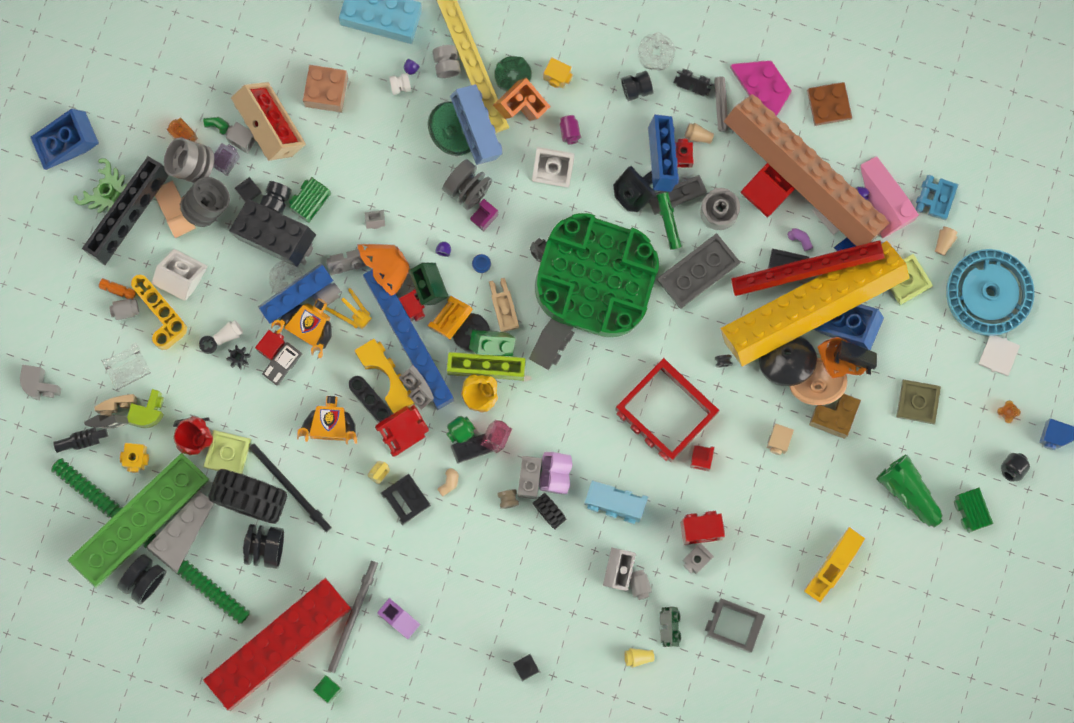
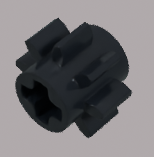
(233, 354)

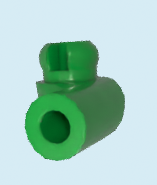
(217, 122)

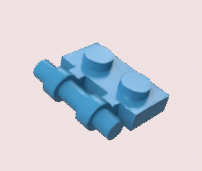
(942, 199)

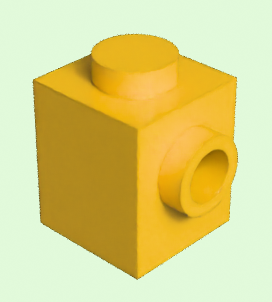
(557, 73)

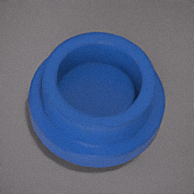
(481, 263)

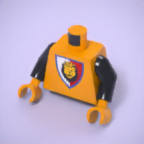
(308, 324)
(329, 423)

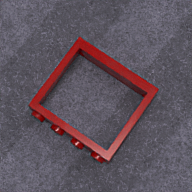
(650, 439)

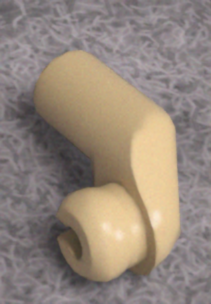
(451, 482)

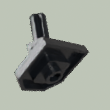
(633, 190)

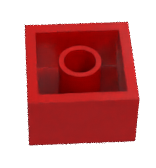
(702, 528)

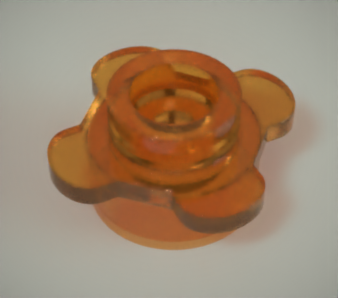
(1009, 406)

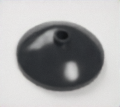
(791, 368)

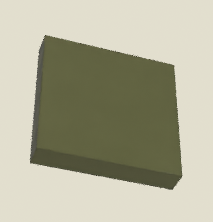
(918, 401)

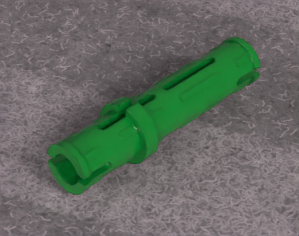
(669, 222)

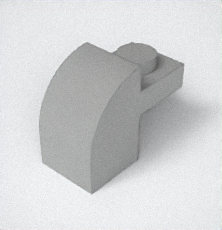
(32, 383)

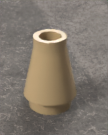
(699, 134)
(945, 240)

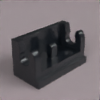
(856, 355)

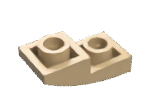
(111, 405)

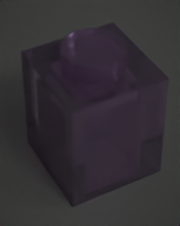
(225, 158)

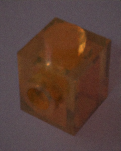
(179, 128)

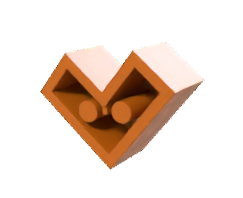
(522, 97)

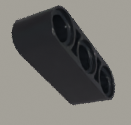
(367, 391)

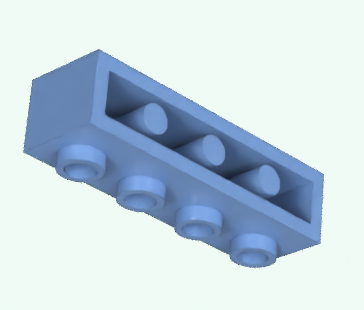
(476, 124)

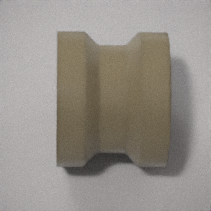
(508, 499)

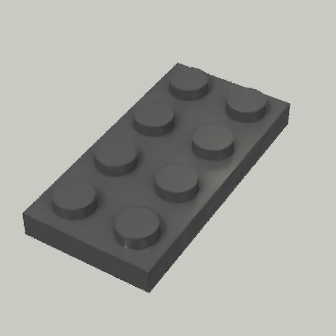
(698, 271)

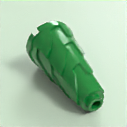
(906, 484)

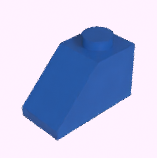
(1056, 434)

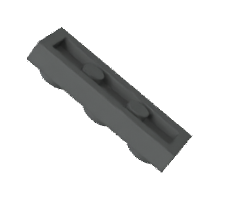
(681, 193)

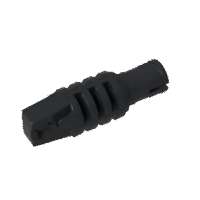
(80, 440)

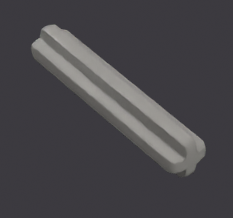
(721, 103)

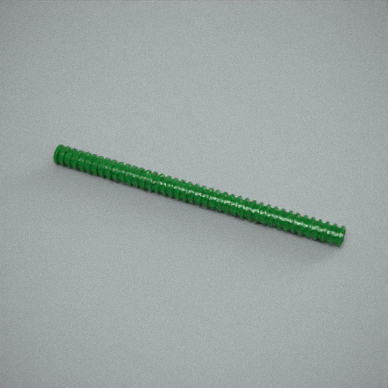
(186, 570)

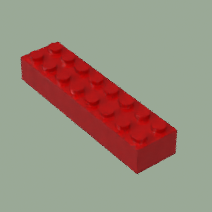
(277, 644)

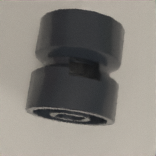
(637, 85)
(275, 197)

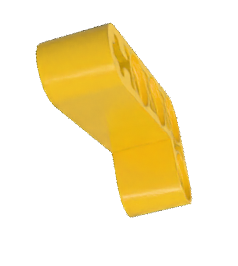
(157, 307)

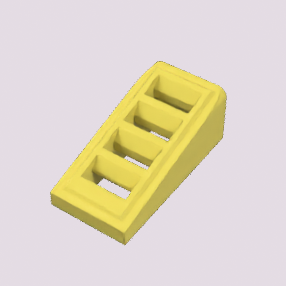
(379, 472)

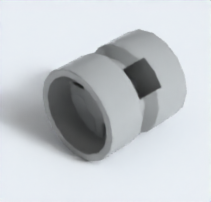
(446, 61)

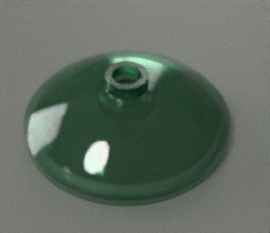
(444, 120)

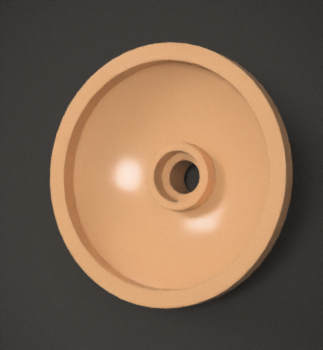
(820, 387)

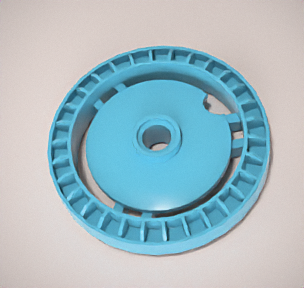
(1004, 288)

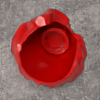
(192, 436)

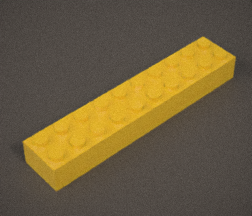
(812, 306)

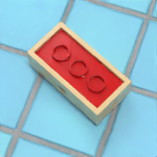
(268, 121)

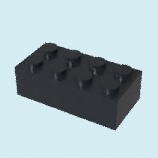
(272, 232)

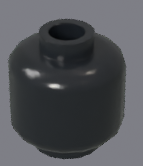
(1015, 467)

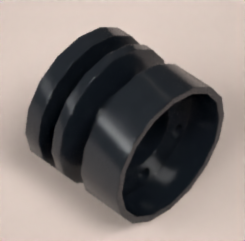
(263, 546)

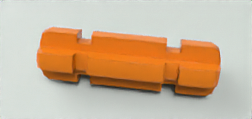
(117, 289)

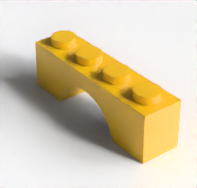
(372, 357)

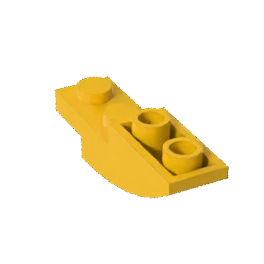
(835, 564)

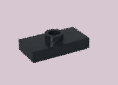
(469, 449)

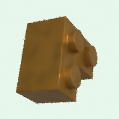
(836, 421)

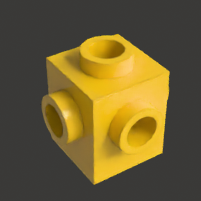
(131, 451)

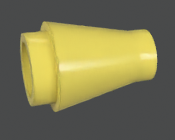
(637, 657)

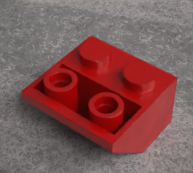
(767, 190)

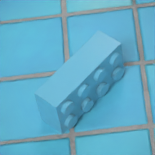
(383, 17)

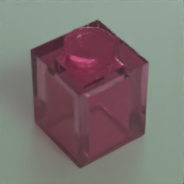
(496, 436)

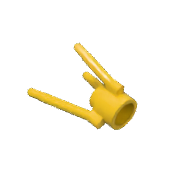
(361, 318)

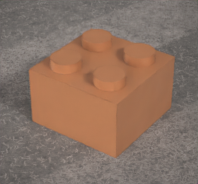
(325, 88)

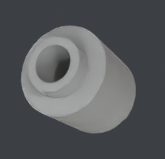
(328, 293)
(124, 309)
(640, 585)

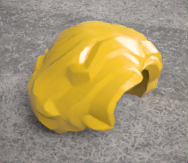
(479, 392)

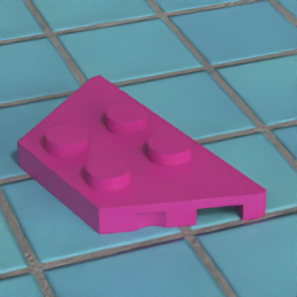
(763, 82)

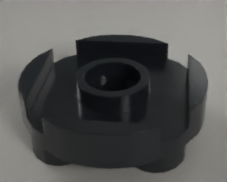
(473, 321)

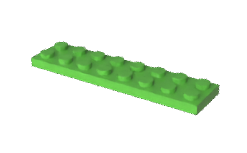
(138, 520)

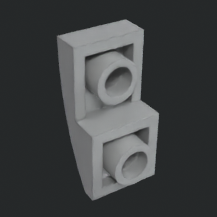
(417, 385)

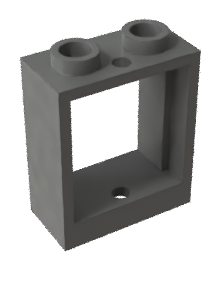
(754, 631)

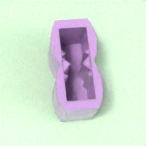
(555, 473)

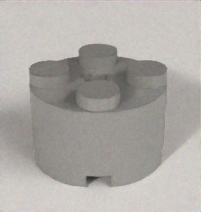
(729, 204)

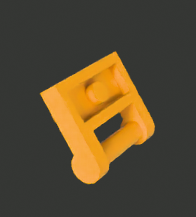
(450, 317)

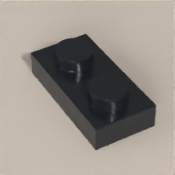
(781, 257)

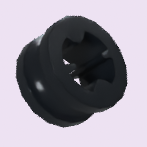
(206, 339)
(723, 361)

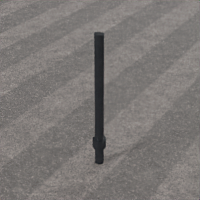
(315, 515)

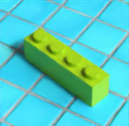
(495, 366)

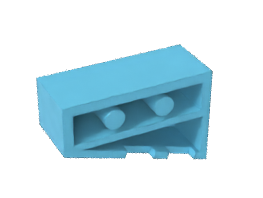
(615, 502)

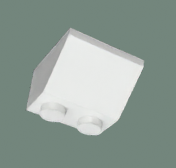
(178, 274)

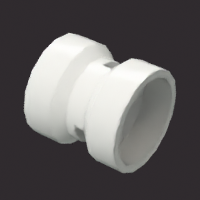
(400, 83)

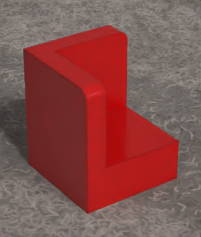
(702, 458)

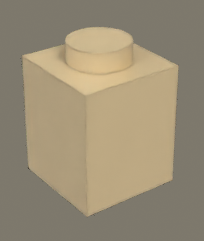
(779, 439)

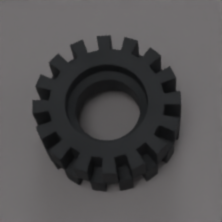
(549, 511)

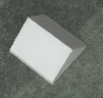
(553, 167)

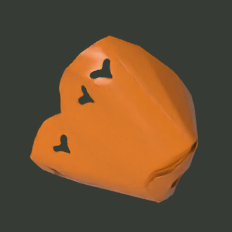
(387, 261)
(827, 356)

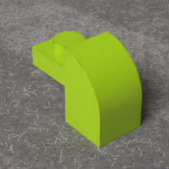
(147, 416)

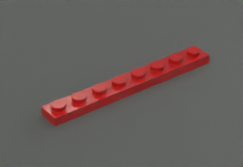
(808, 268)

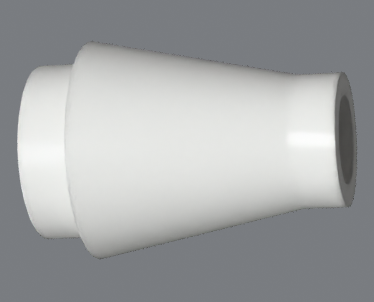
(229, 332)

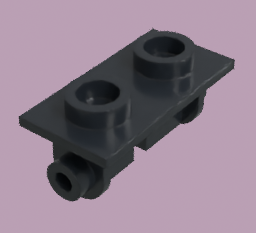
(700, 83)

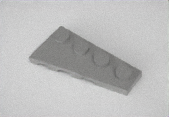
(177, 537)

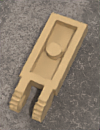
(504, 307)

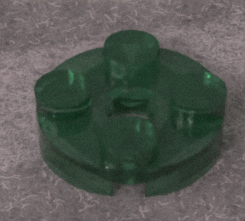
(508, 64)

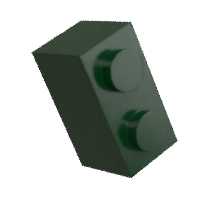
(428, 283)

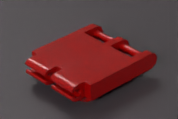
(403, 429)

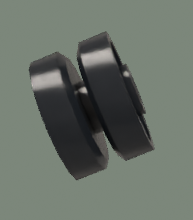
(141, 579)

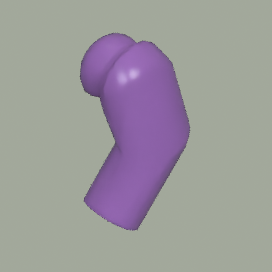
(802, 236)

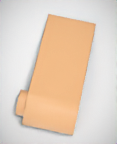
(169, 202)

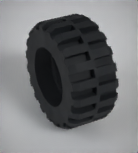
(247, 496)

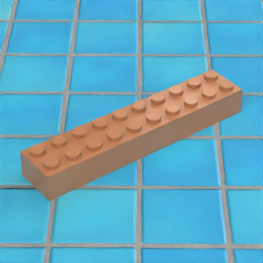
(806, 171)

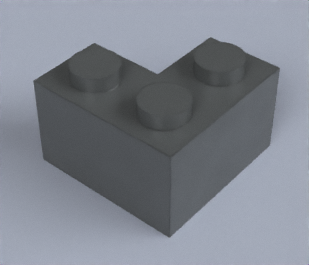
(550, 342)

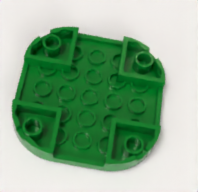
(596, 275)

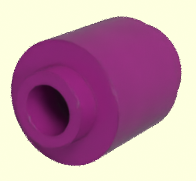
(570, 129)

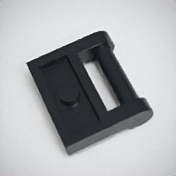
(410, 494)

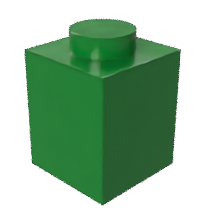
(327, 689)

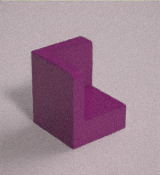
(484, 215)

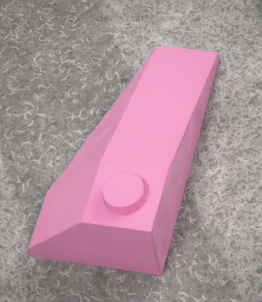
(887, 196)

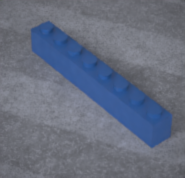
(410, 341)

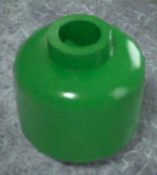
(460, 429)

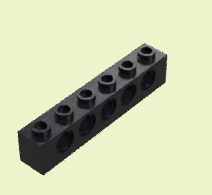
(126, 211)

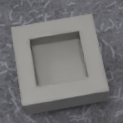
(374, 219)

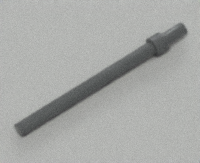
(366, 580)

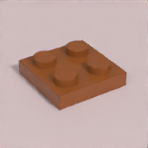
(829, 103)

